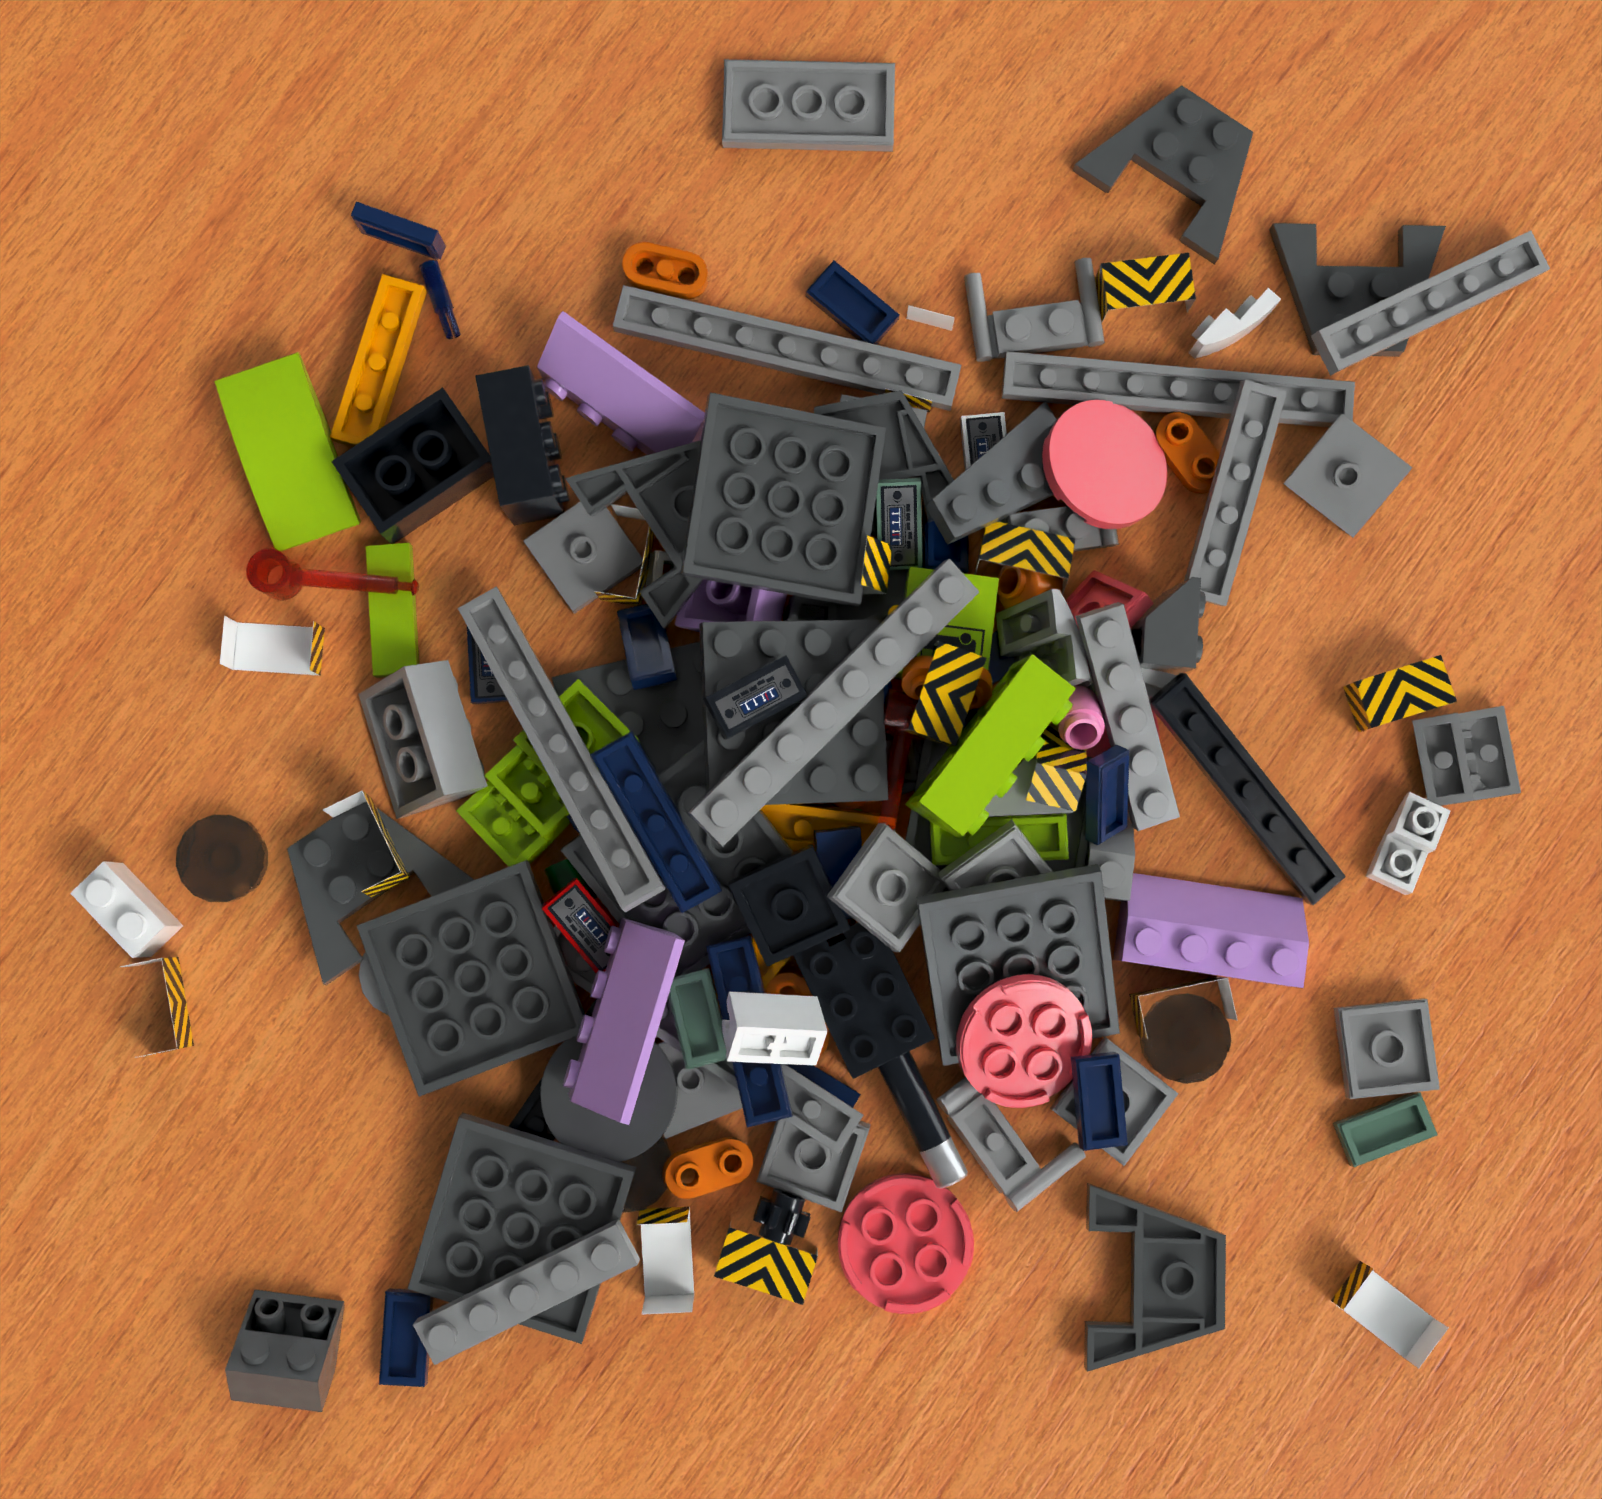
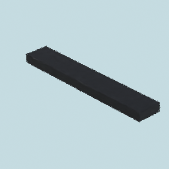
(1246, 788)

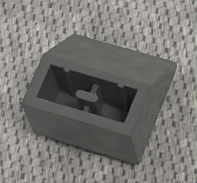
(1168, 631)
(286, 1351)

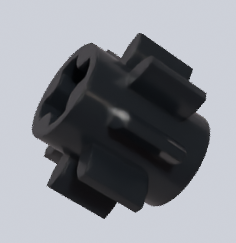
(781, 1217)

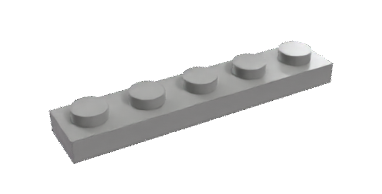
(1235, 489)
(1128, 713)
(526, 1291)

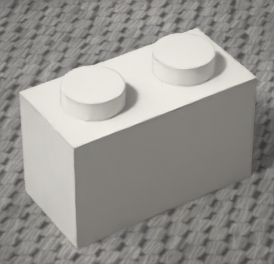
(126, 909)

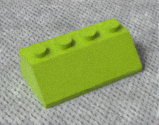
(992, 747)

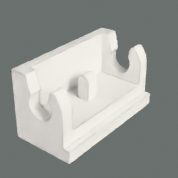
(773, 1028)

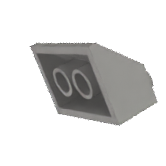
(422, 738)

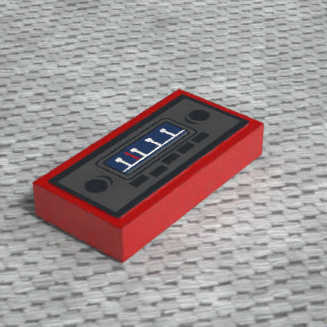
(581, 923)

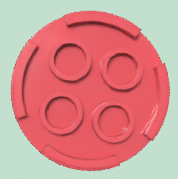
(1105, 464)
(1021, 1040)
(905, 1243)

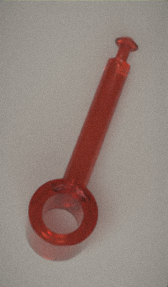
(295, 577)
(898, 716)

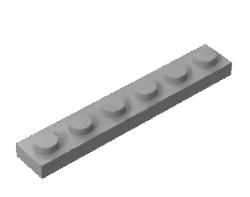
(1429, 302)

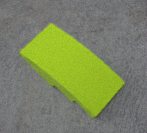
(287, 452)
(520, 806)

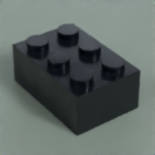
(522, 445)
(415, 466)

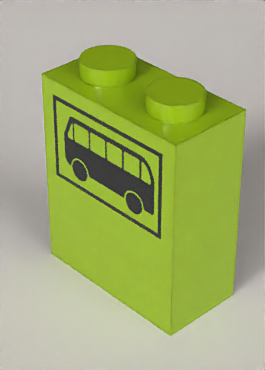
(971, 626)

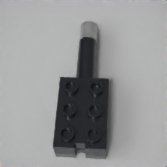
(877, 1026)

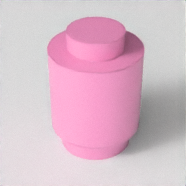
(1084, 721)

